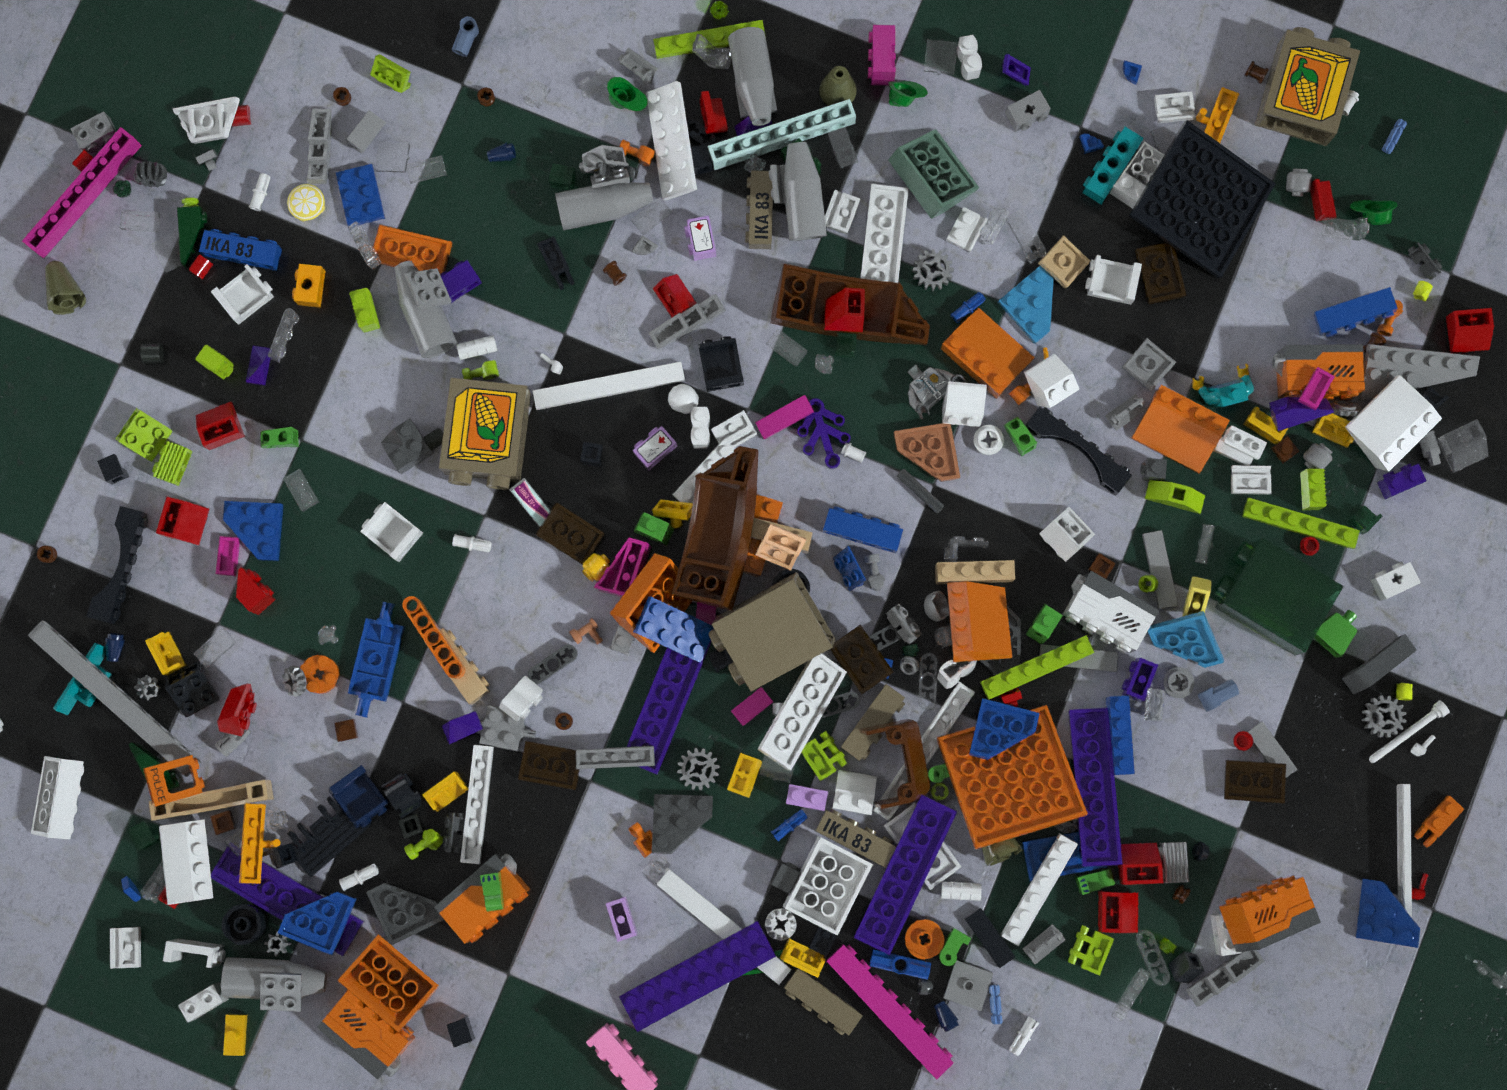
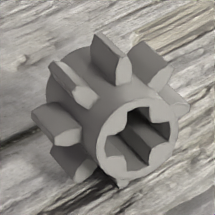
(147, 687)
(271, 944)

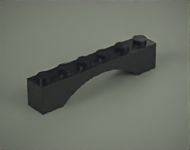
(1110, 474)
(107, 603)

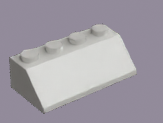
(57, 798)
(186, 862)

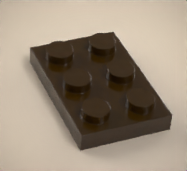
(1160, 273)
(569, 533)
(861, 659)
(549, 765)
(1255, 781)

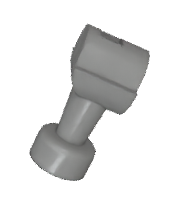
(875, 580)

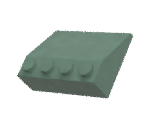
(933, 173)

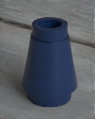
(504, 152)
(114, 645)
(946, 1017)

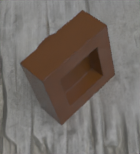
(1285, 449)
(1102, 566)
(346, 730)
(223, 822)

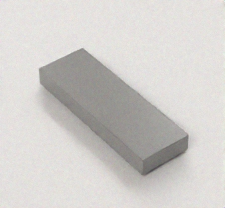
(1270, 748)

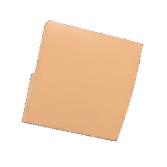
(780, 546)

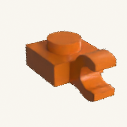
(643, 841)

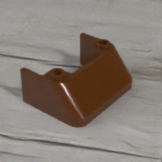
(908, 735)

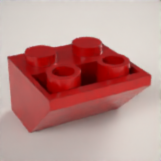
(845, 310)
(1470, 330)
(219, 426)
(182, 521)
(252, 592)
(237, 710)
(1140, 864)
(1117, 912)

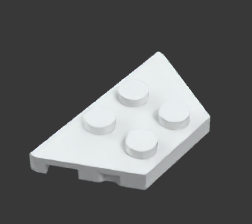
(208, 120)

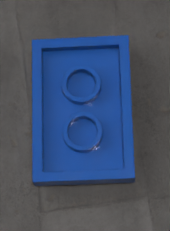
(360, 195)

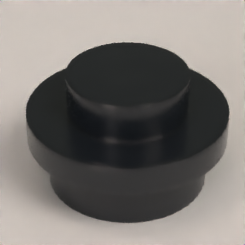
(1200, 851)

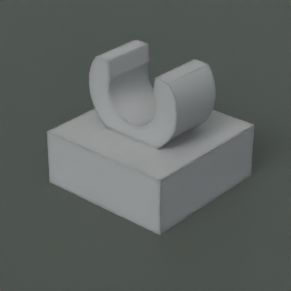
(207, 158)

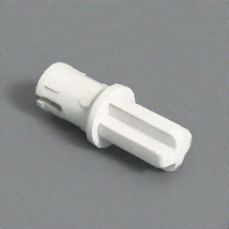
(259, 192)
(471, 543)
(358, 877)
(1023, 1036)

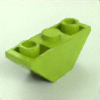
(1175, 495)

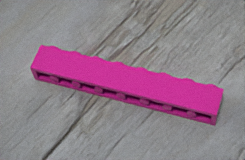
(82, 193)
(891, 1013)

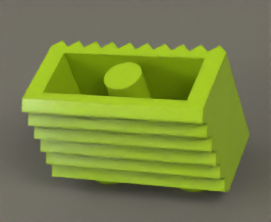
(364, 310)
(215, 362)
(172, 463)
(1313, 489)

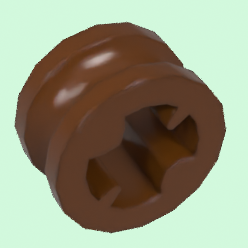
(336, 94)
(483, 101)
(40, 552)
(568, 717)
(1181, 894)

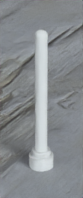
(1439, 710)

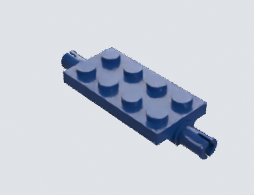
(376, 659)

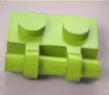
(817, 758)
(1096, 952)

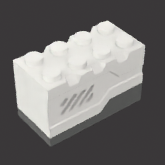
(1109, 612)

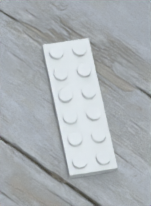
(671, 140)
(884, 233)
(802, 711)

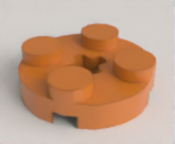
(329, 678)
(914, 944)

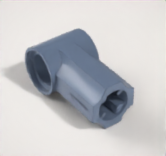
(465, 38)
(1215, 696)

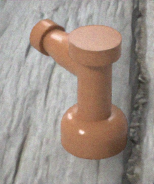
(588, 628)

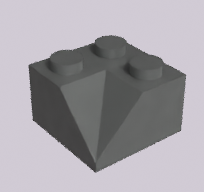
(406, 446)

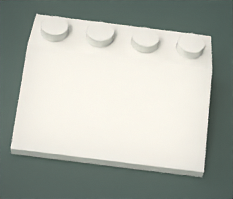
(1392, 423)
(827, 885)

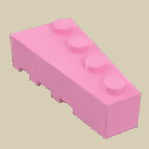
(621, 1059)

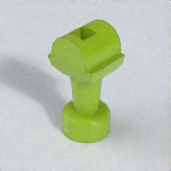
(487, 371)
(431, 840)

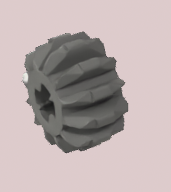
(150, 174)

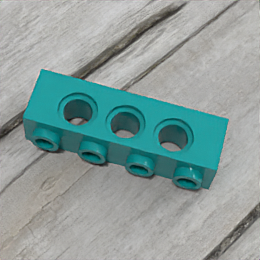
(1130, 142)

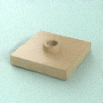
(1064, 262)

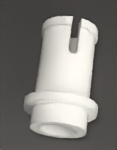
(1351, 99)
(853, 452)

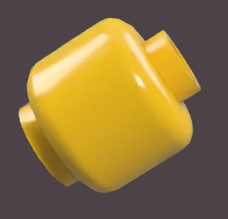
(595, 567)

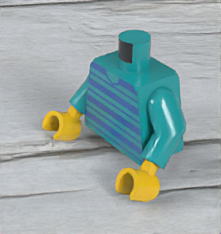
(1226, 393)

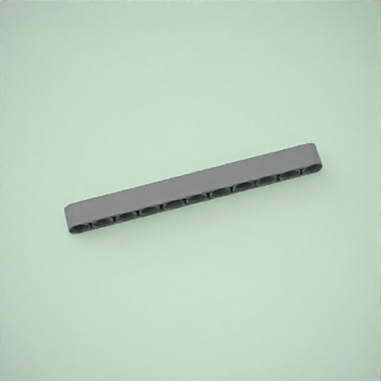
(110, 694)

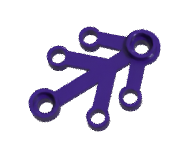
(822, 430)

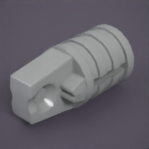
(1430, 448)
(230, 742)

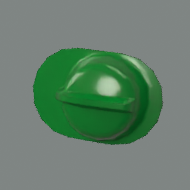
(905, 92)
(625, 95)
(1376, 211)

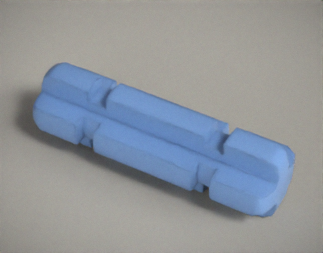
(1394, 136)
(995, 1004)

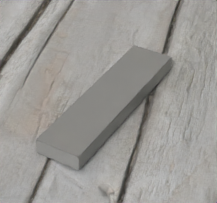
(1160, 568)
(1097, 661)
(615, 757)

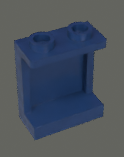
(359, 797)

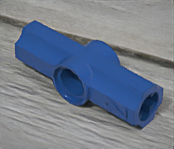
(913, 966)

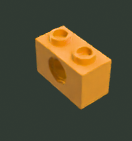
(313, 295)

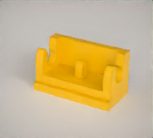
(1264, 426)
(1333, 428)
(165, 653)
(744, 775)
(445, 791)
(803, 957)

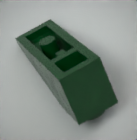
(190, 231)
(147, 759)

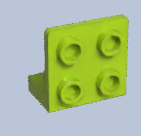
(143, 435)

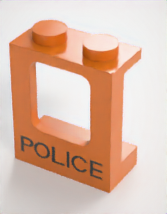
(157, 784)

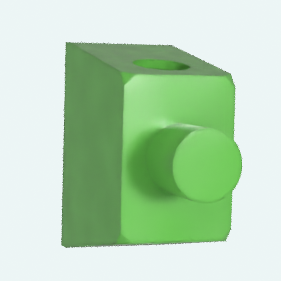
(654, 529)
(1044, 624)
(1337, 632)

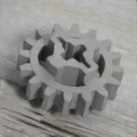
(925, 267)
(1378, 722)
(704, 780)

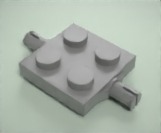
(502, 730)

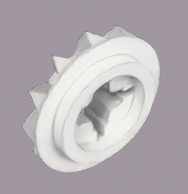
(993, 433)
(790, 925)

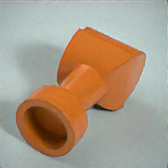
(643, 153)
(1386, 329)
(1021, 393)

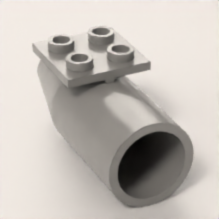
(752, 75)
(800, 190)
(604, 201)
(421, 301)
(274, 982)

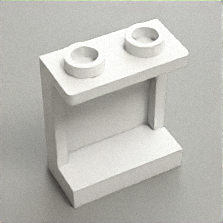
(1113, 280)
(244, 294)
(1240, 446)
(391, 531)
(175, 948)

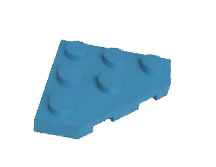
(1031, 304)
(1188, 638)

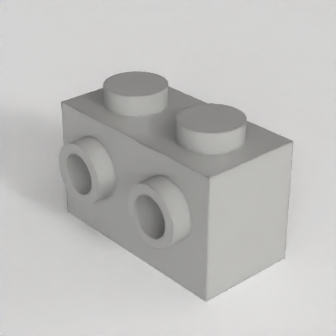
(94, 132)

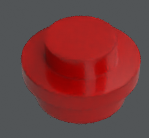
(1309, 546)
(1243, 740)

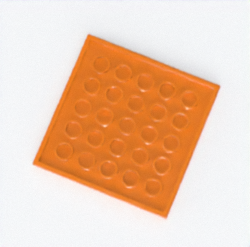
(1015, 790)

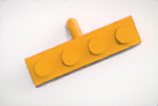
(1220, 114)
(253, 843)

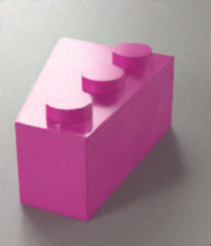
(882, 54)
(624, 568)

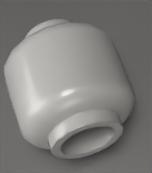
(1298, 182)
(1317, 456)

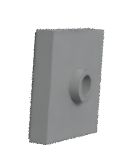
(1148, 364)
(968, 985)

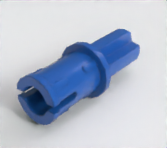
(968, 307)
(789, 825)

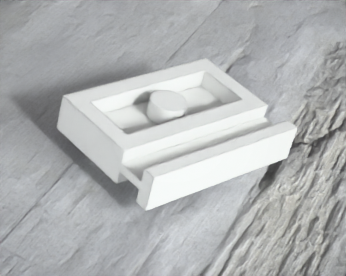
(1174, 107)
(841, 212)
(966, 229)
(735, 430)
(1250, 480)
(125, 947)

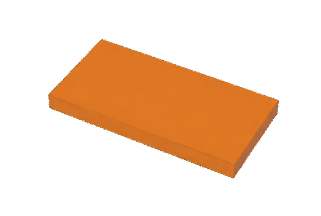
(398, 246)

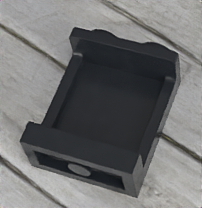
(721, 364)

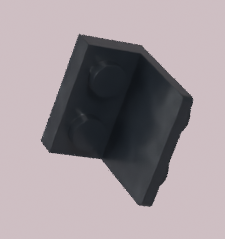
(191, 689)

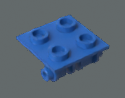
(849, 569)

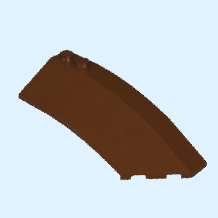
(887, 309)
(719, 530)

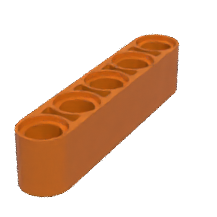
(425, 633)

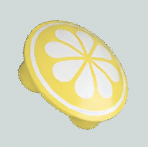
(306, 202)

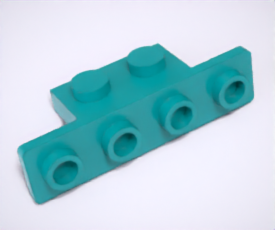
(75, 690)

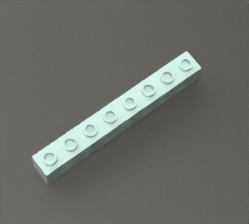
(782, 134)

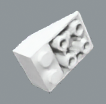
(1137, 175)

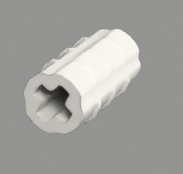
(476, 347)
(961, 891)

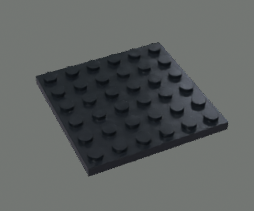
(1202, 199)

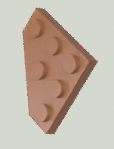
(930, 449)

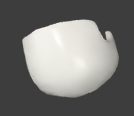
(683, 398)

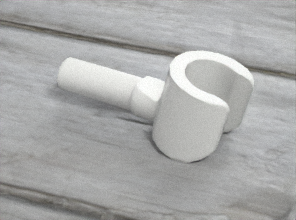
(556, 366)
(1419, 750)

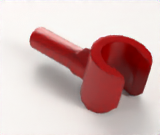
(1420, 893)

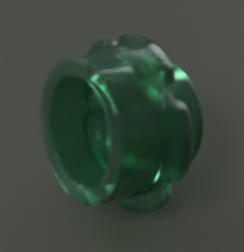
(125, 192)
(910, 650)

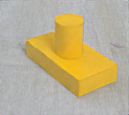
(674, 510)
(235, 1034)

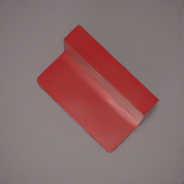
(712, 114)
(1322, 200)
(674, 295)

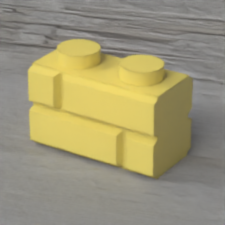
(1197, 596)

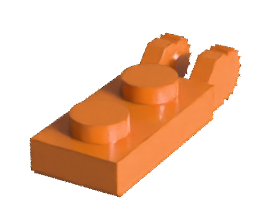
(1439, 820)

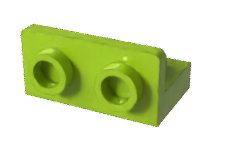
(390, 74)

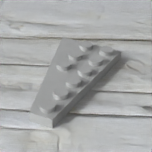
(1416, 366)

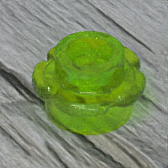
(719, 5)
(1167, 946)

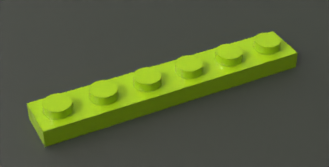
(683, 43)
(1300, 523)
(1037, 667)

